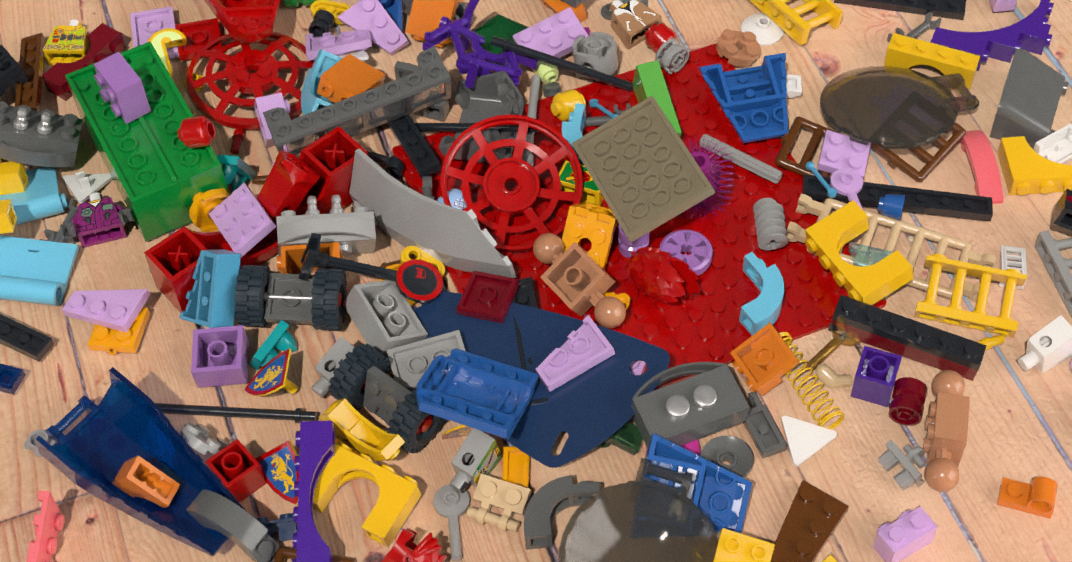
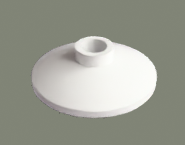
(764, 28)

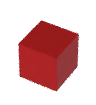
(237, 470)

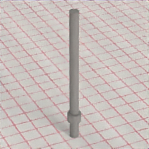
(532, 112)

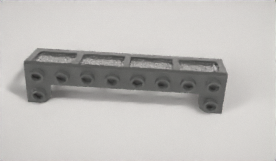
(365, 109)

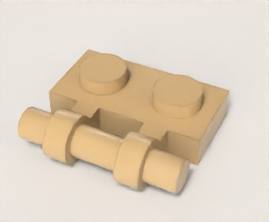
(502, 495)

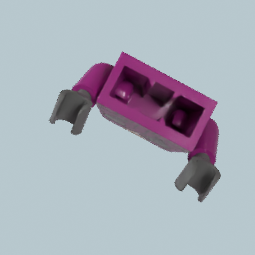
(98, 221)

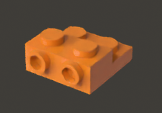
(764, 359)

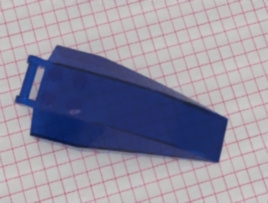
(128, 427)

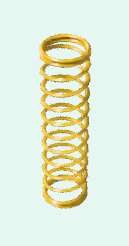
(821, 421)

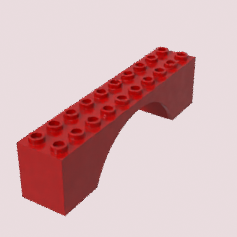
(176, 257)

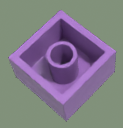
(121, 88)
(220, 356)

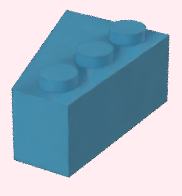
(214, 291)

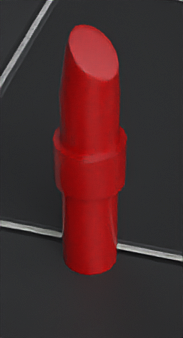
(238, 136)

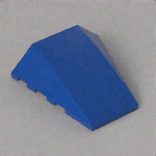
(752, 97)
(712, 489)

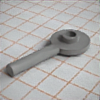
(452, 505)

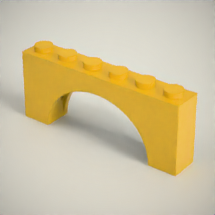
(1030, 172)

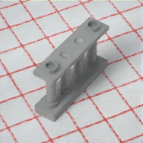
(1056, 265)

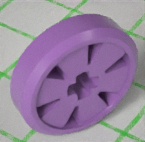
(692, 242)

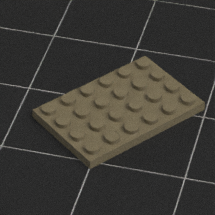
(642, 168)

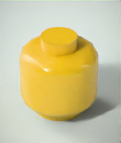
(565, 102)

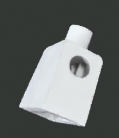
(1048, 346)

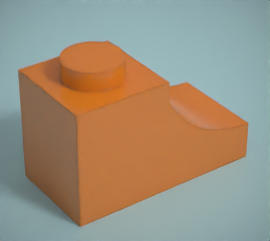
(145, 481)

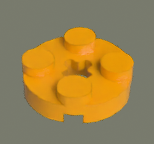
(202, 205)

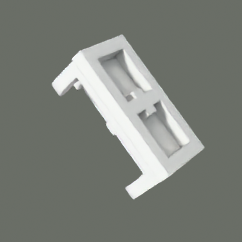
(1056, 146)

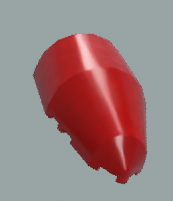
(246, 19)

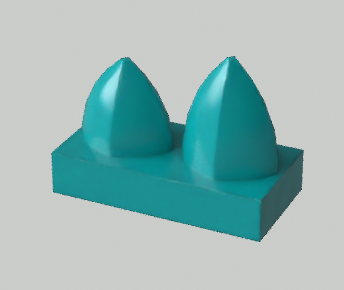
(235, 170)
(278, 339)

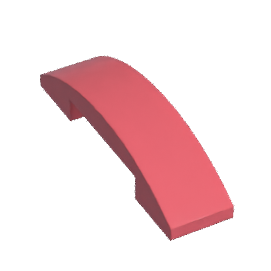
(983, 165)

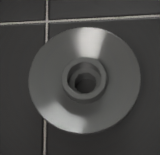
(729, 450)

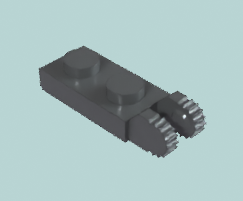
(763, 429)

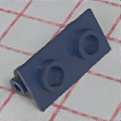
(284, 526)

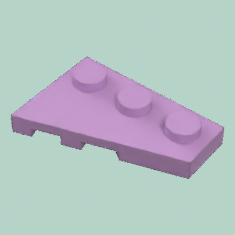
(373, 17)
(338, 45)
(107, 307)

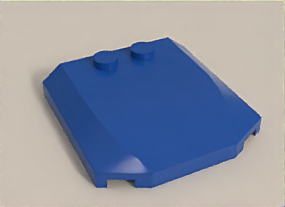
(476, 392)

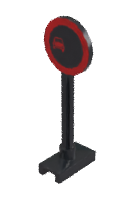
(414, 278)

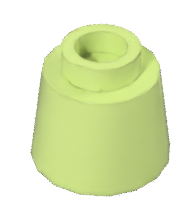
(546, 72)

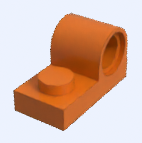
(1032, 498)

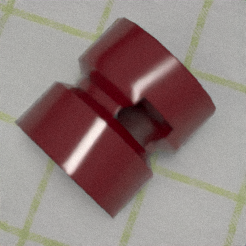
(908, 401)

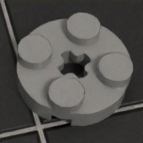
(200, 440)

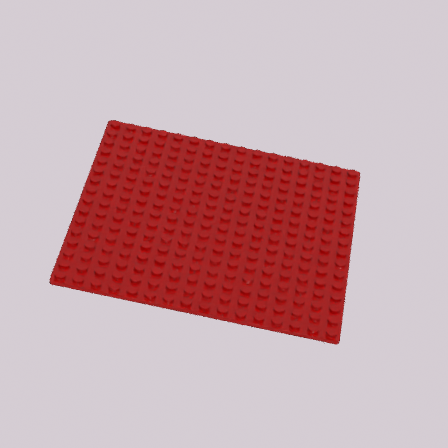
(709, 322)

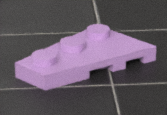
(578, 354)

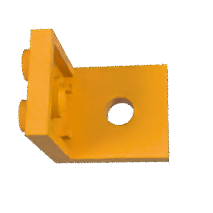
(594, 223)

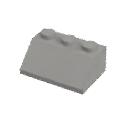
(383, 315)

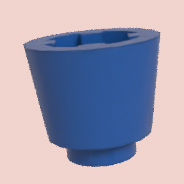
(891, 205)

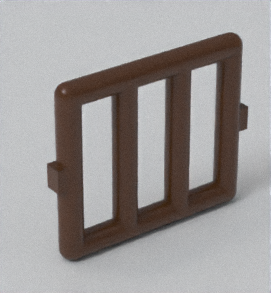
(788, 141)
(932, 161)

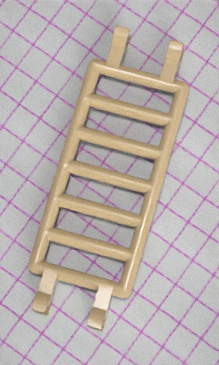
(807, 205)

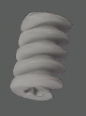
(770, 224)

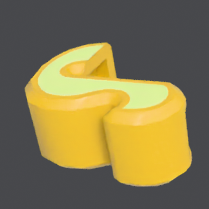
(167, 39)

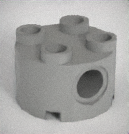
(596, 52)

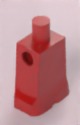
(286, 184)

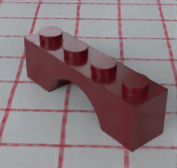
(104, 43)

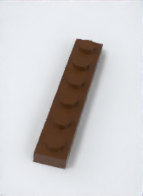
(32, 63)

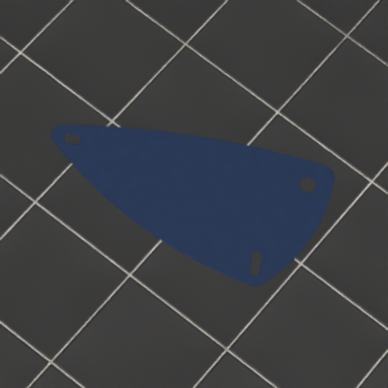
(594, 396)

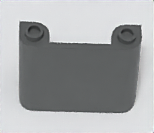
(489, 97)
(1028, 99)

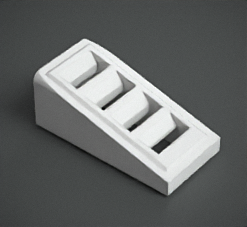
(1004, 251)

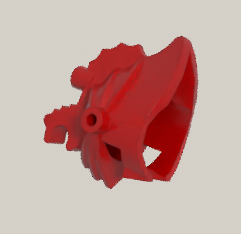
(407, 551)

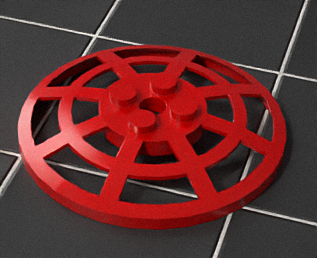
(241, 81)
(512, 170)

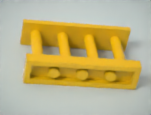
(792, 23)
(977, 318)

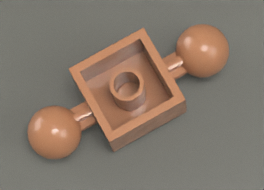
(578, 280)
(946, 430)

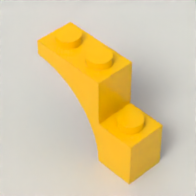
(361, 433)

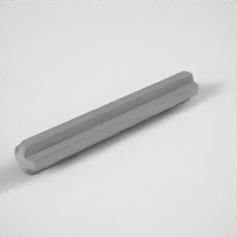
(743, 159)

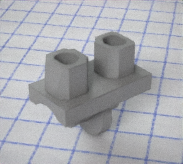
(909, 474)

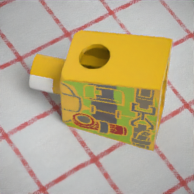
(67, 43)

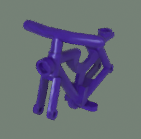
(474, 62)

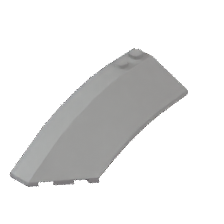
(422, 222)

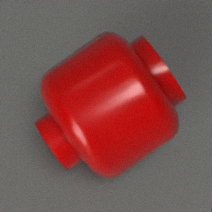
(657, 35)
(196, 132)

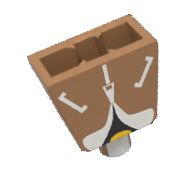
(632, 21)

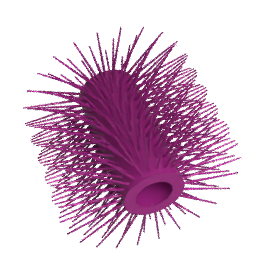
(705, 165)

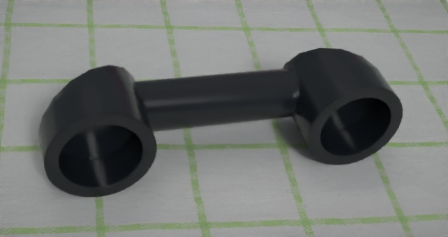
(393, 165)

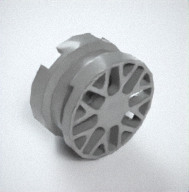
(673, 56)

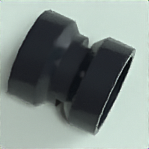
(321, 23)

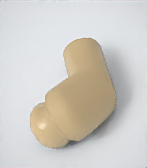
(831, 379)

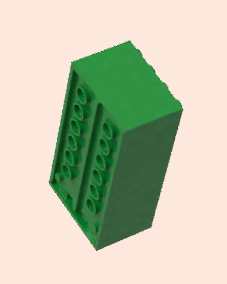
(145, 156)

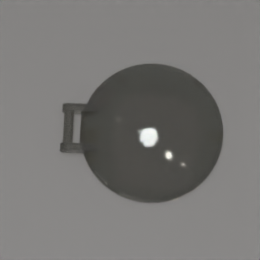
(894, 105)
(640, 523)

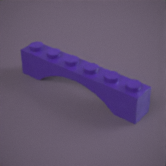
(316, 450)

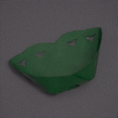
(499, 27)

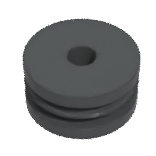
(551, 89)

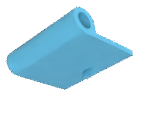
(40, 197)
(35, 269)

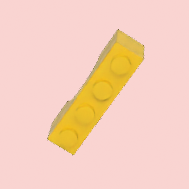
(908, 51)

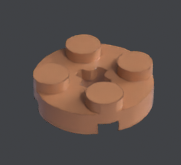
(732, 40)

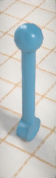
(594, 103)
(831, 192)

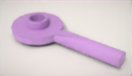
(847, 183)

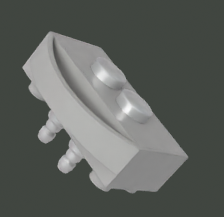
(352, 230)

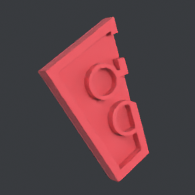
(46, 529)

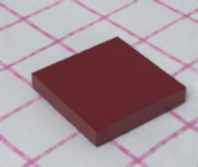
(487, 296)

